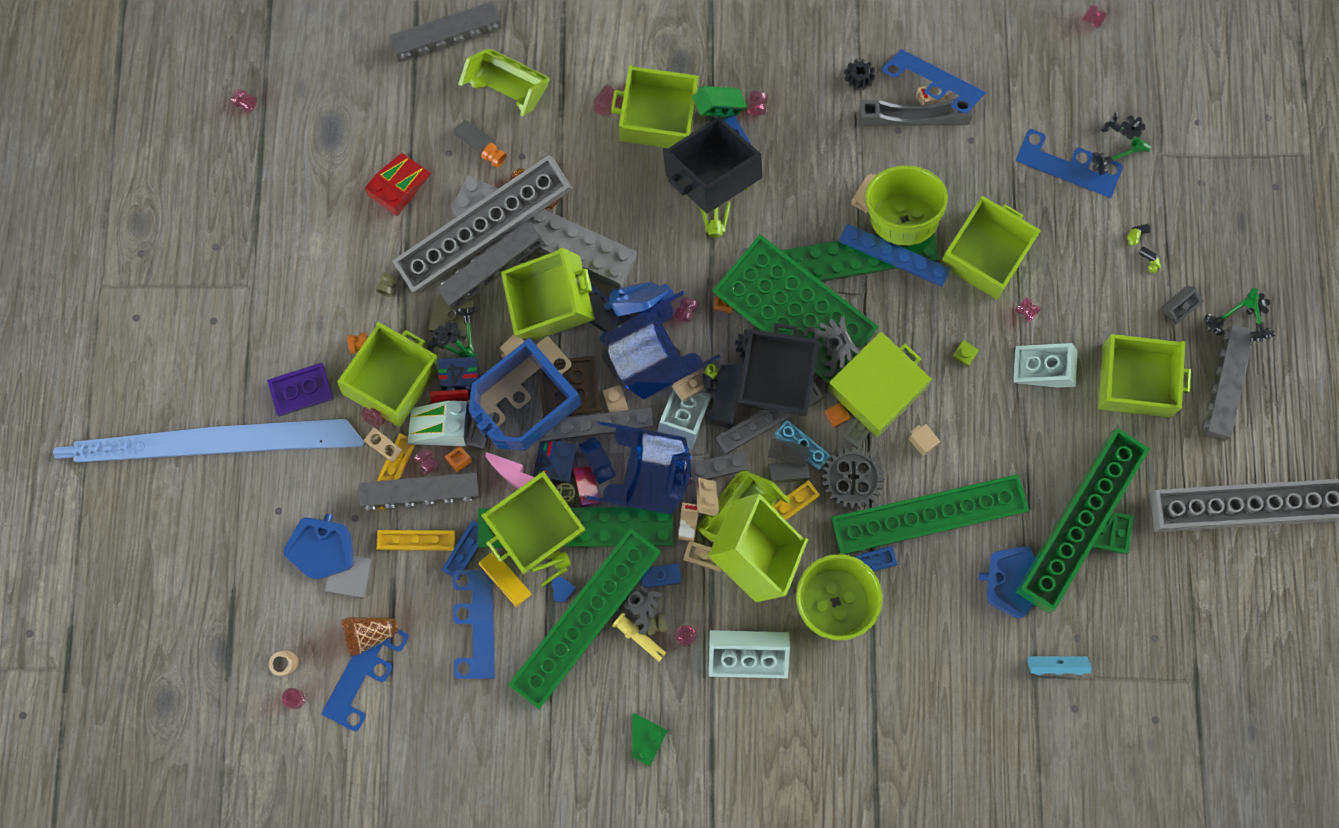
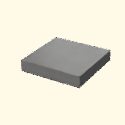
(353, 581)

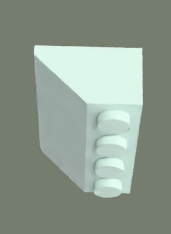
(749, 654)

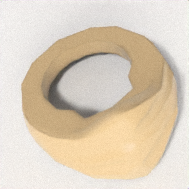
(292, 662)

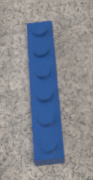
(894, 255)

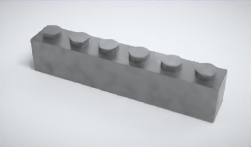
(446, 31)
(488, 266)
(1228, 383)
(418, 490)

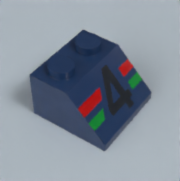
(458, 373)
(556, 460)

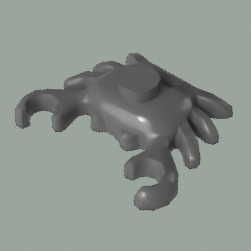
(836, 342)
(640, 603)

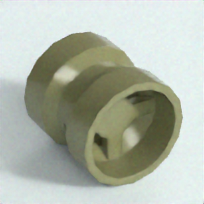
(387, 284)
(568, 491)
(661, 623)

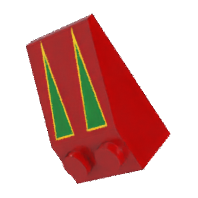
(397, 183)

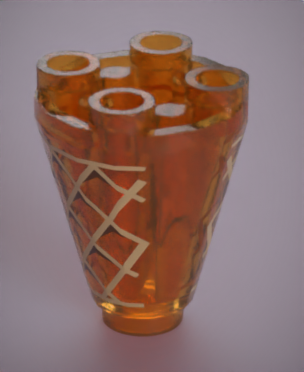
(367, 632)

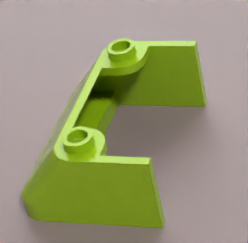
(505, 76)
(741, 486)

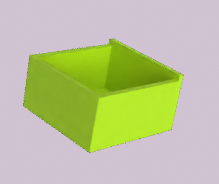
(656, 107)
(990, 246)
(548, 295)
(389, 373)
(1142, 376)
(880, 383)
(532, 523)
(758, 548)

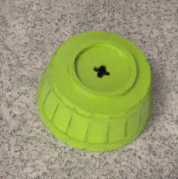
(908, 193)
(852, 583)

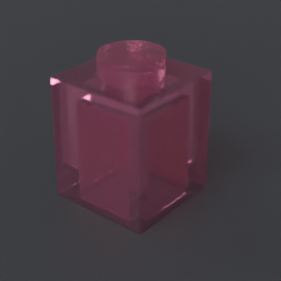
(603, 101)

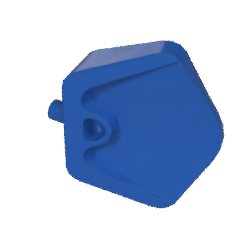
(635, 298)
(320, 547)
(1004, 577)

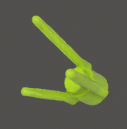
(715, 228)
(560, 561)

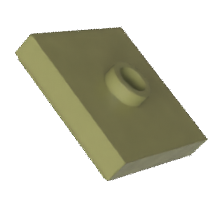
(443, 313)

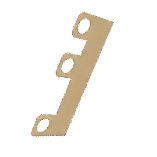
(512, 382)

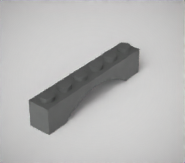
(888, 114)

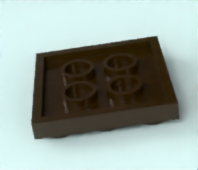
(581, 377)

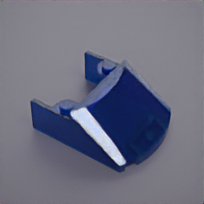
(645, 354)
(655, 470)

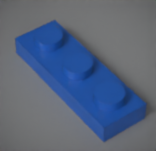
(463, 552)

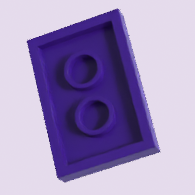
(300, 389)

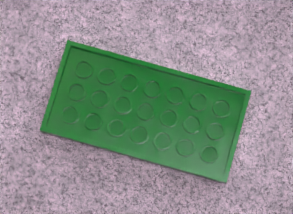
(774, 289)

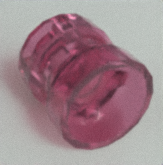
(1094, 16)
(243, 100)
(758, 102)
(686, 309)
(1028, 309)
(426, 461)
(685, 639)
(297, 699)

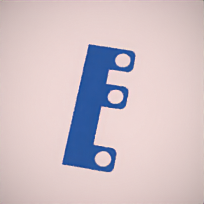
(939, 79)
(1069, 171)
(483, 624)
(339, 703)

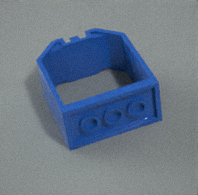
(499, 371)

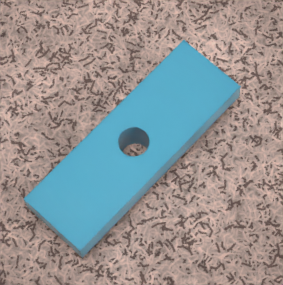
(817, 455)
(1059, 665)

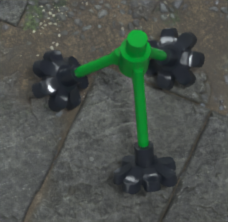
(1131, 129)
(1257, 305)
(450, 334)

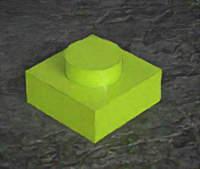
(965, 353)

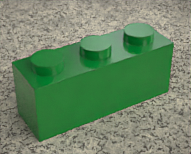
(719, 101)

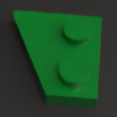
(1116, 534)
(646, 739)

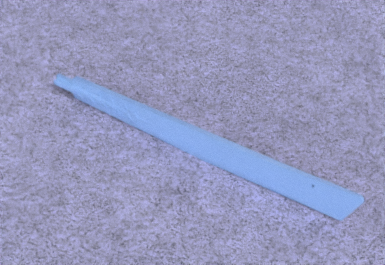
(217, 440)

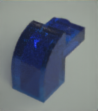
(597, 460)

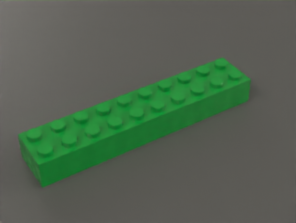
(1082, 520)

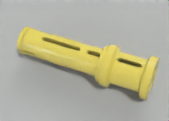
(631, 631)

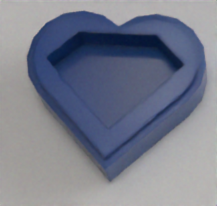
(562, 589)

